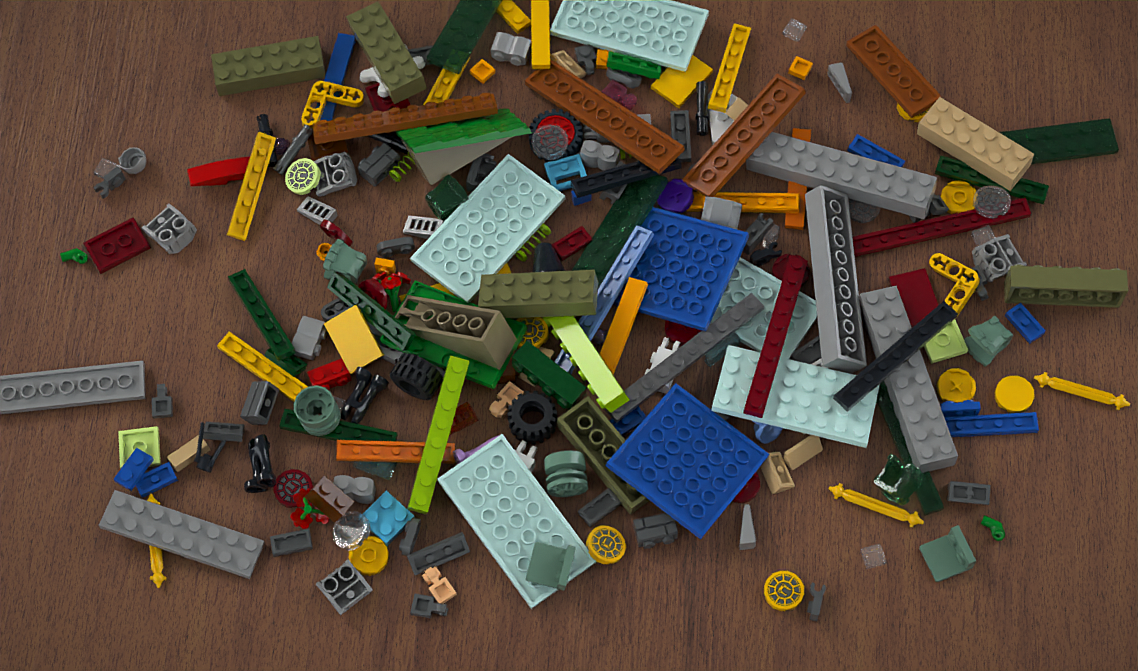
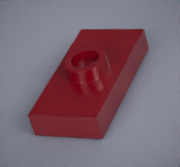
(572, 243)

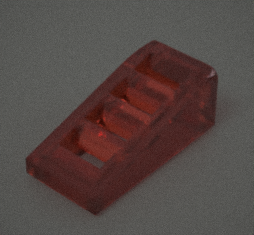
(466, 421)

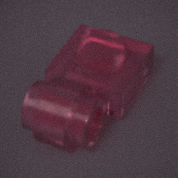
(618, 93)

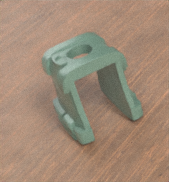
(344, 260)
(987, 340)

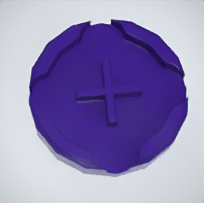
(676, 197)

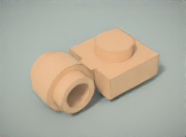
(506, 396)
(441, 588)

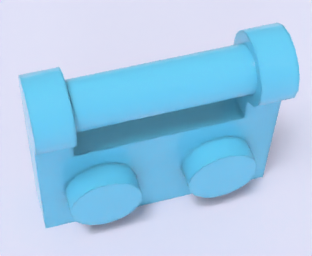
(563, 169)

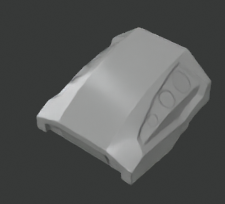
(336, 173)
(721, 212)
(171, 230)
(996, 257)
(348, 590)

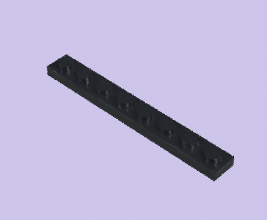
(895, 356)

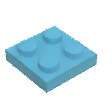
(387, 517)

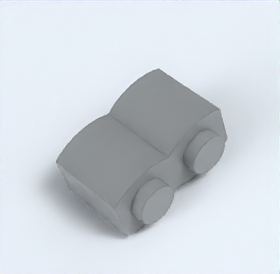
(511, 48)
(598, 155)
(308, 338)
(358, 489)

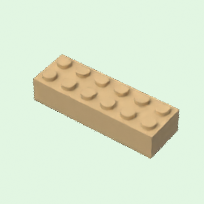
(975, 143)

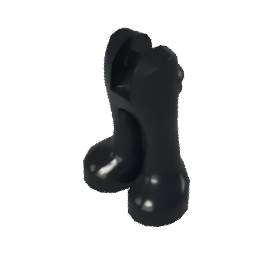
(363, 379)
(261, 465)

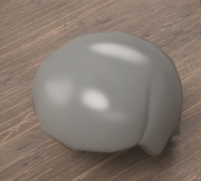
(132, 160)

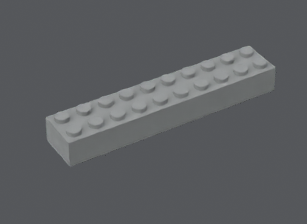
(845, 172)
(835, 280)
(908, 385)

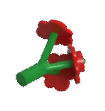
(391, 282)
(302, 517)

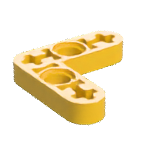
(322, 97)
(961, 282)

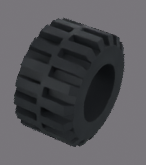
(416, 376)
(528, 403)

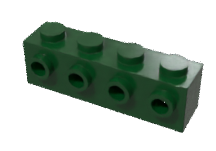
(548, 376)

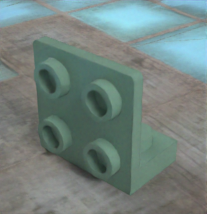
(948, 555)
(550, 565)

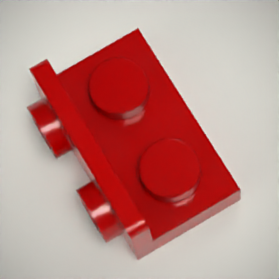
(330, 375)

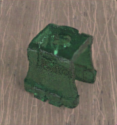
(446, 197)
(904, 479)

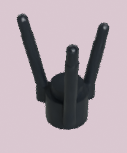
(207, 461)

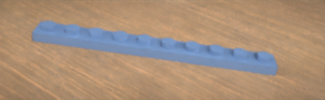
(611, 287)

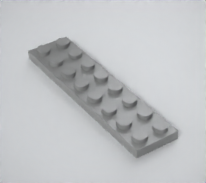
(72, 387)
(181, 534)

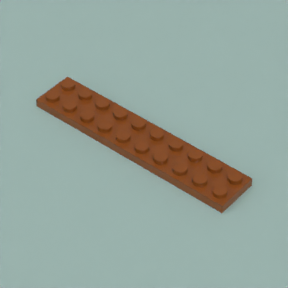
(605, 116)
(405, 118)

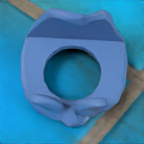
(766, 433)

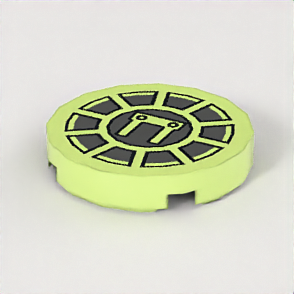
(302, 176)

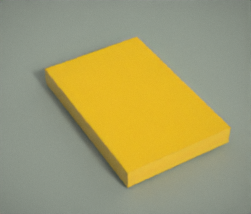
(679, 85)
(354, 339)

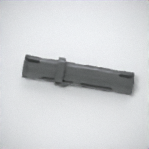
(293, 149)

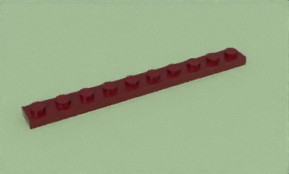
(935, 228)
(775, 337)

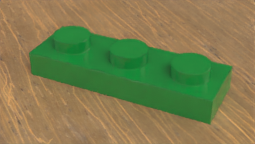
(633, 65)

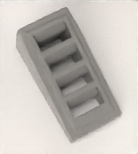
(839, 78)
(331, 212)
(430, 222)
(747, 536)

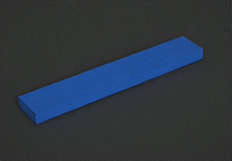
(337, 69)
(992, 424)

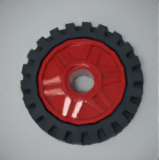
(567, 123)

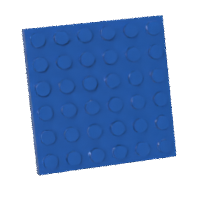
(686, 267)
(687, 460)

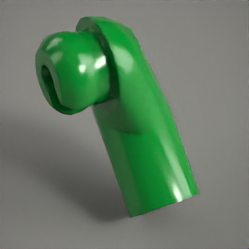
(74, 254)
(995, 527)

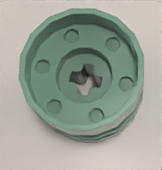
(312, 402)
(566, 473)

